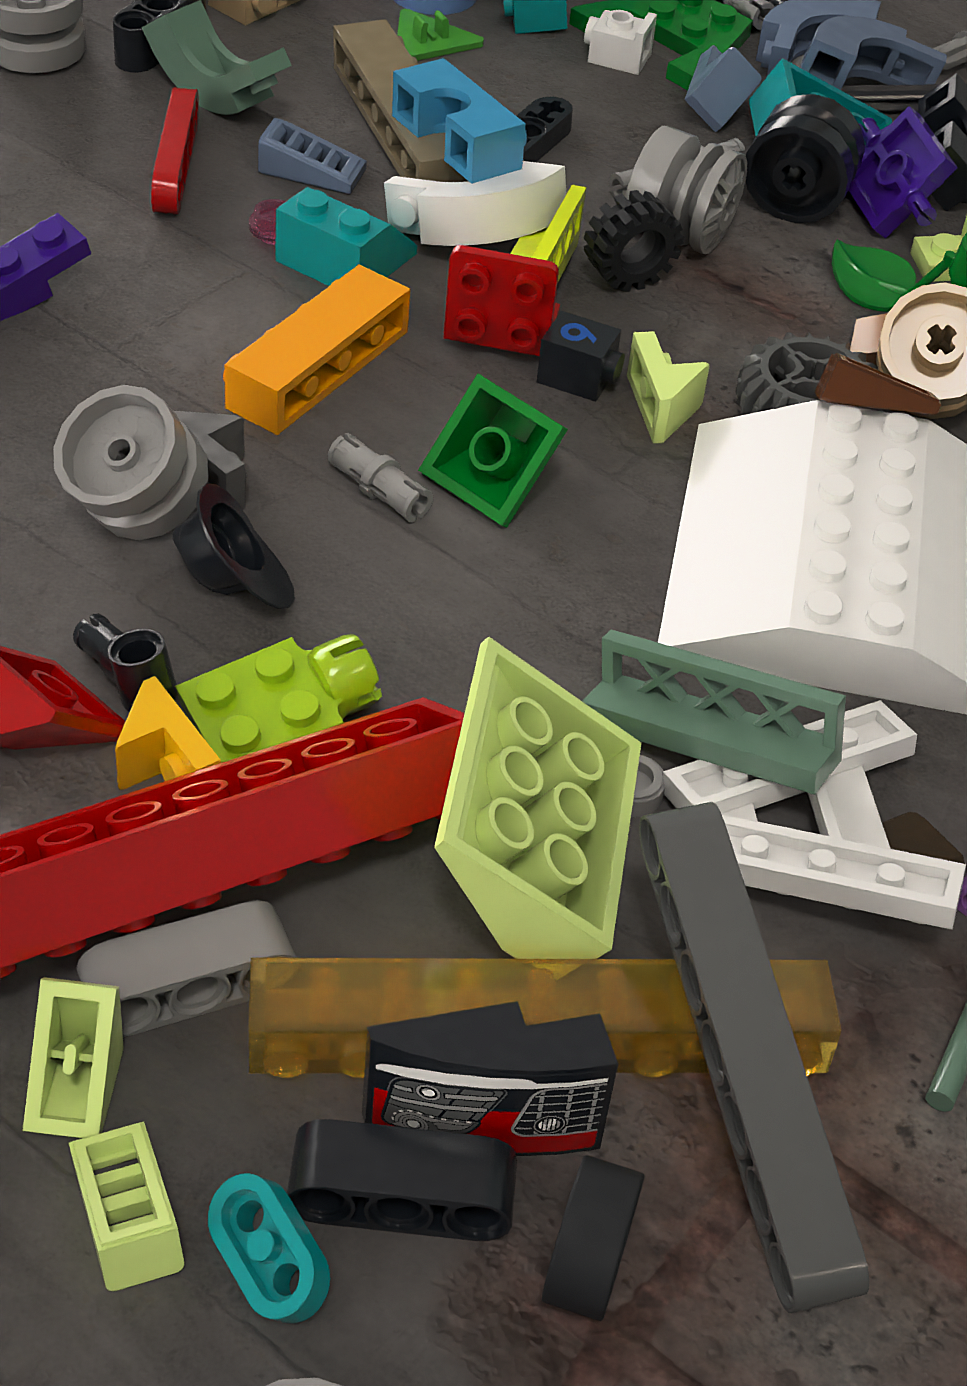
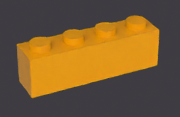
(316, 349)

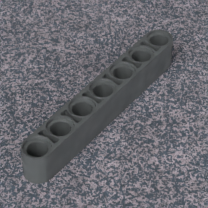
(753, 1060)

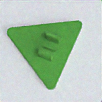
(433, 37)

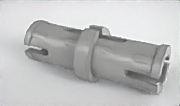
(380, 477)

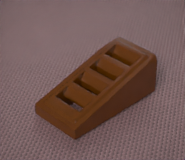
(863, 386)

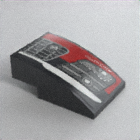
(493, 1077)

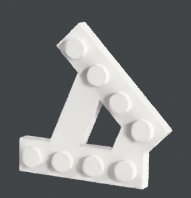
(851, 856)

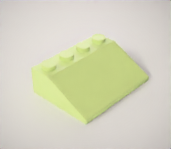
(538, 811)

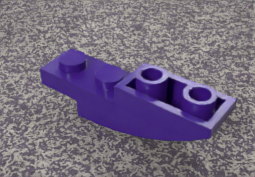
(34, 259)

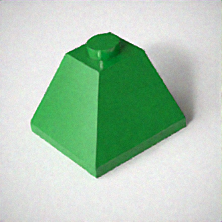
(492, 450)

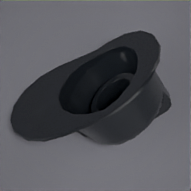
(228, 552)

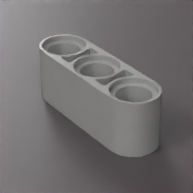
(186, 964)

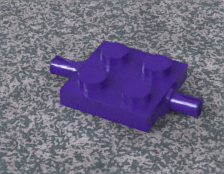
(899, 172)

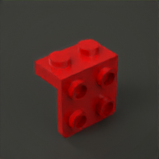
(500, 299)

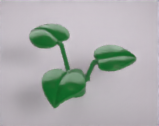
(880, 277)

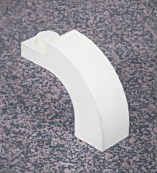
(478, 211)

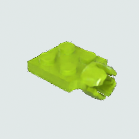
(279, 694)

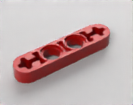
(175, 151)

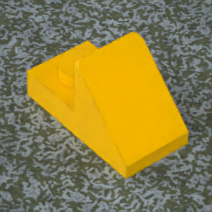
(159, 740)

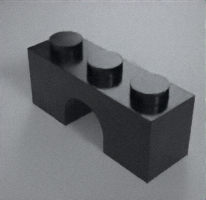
(946, 115)

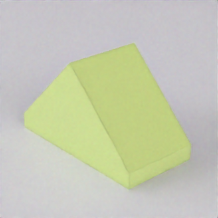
(73, 1058)

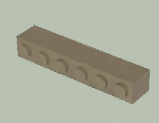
(365, 64)

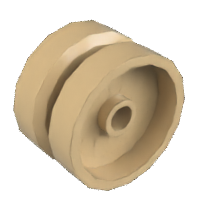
(924, 321)

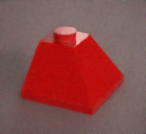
(49, 706)

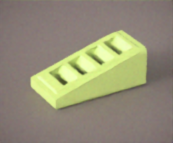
(139, 1247)

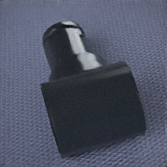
(126, 656)

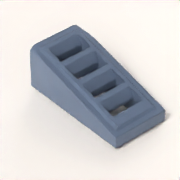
(306, 158)

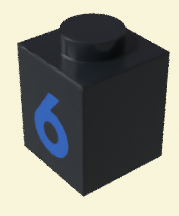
(580, 356)

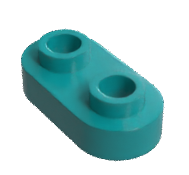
(272, 1253)

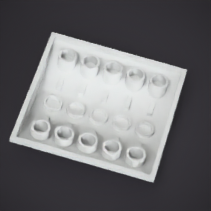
(827, 552)

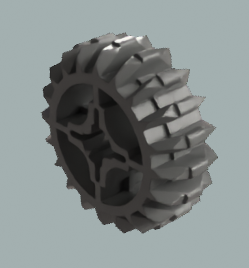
(787, 371)

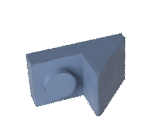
(721, 85)

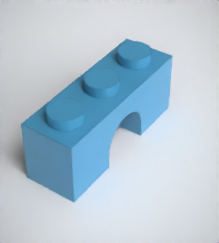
(479, 131)

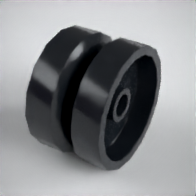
(804, 158)

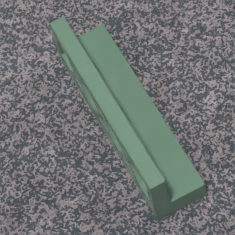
(717, 725)

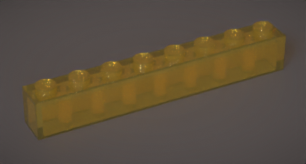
(317, 1010)

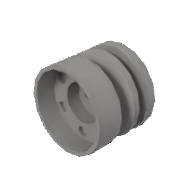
(693, 184)

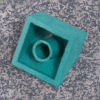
(332, 238)

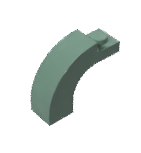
(200, 61)

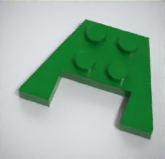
(681, 25)

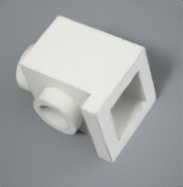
(620, 40)

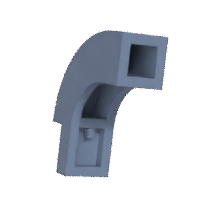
(792, 25)
(870, 50)

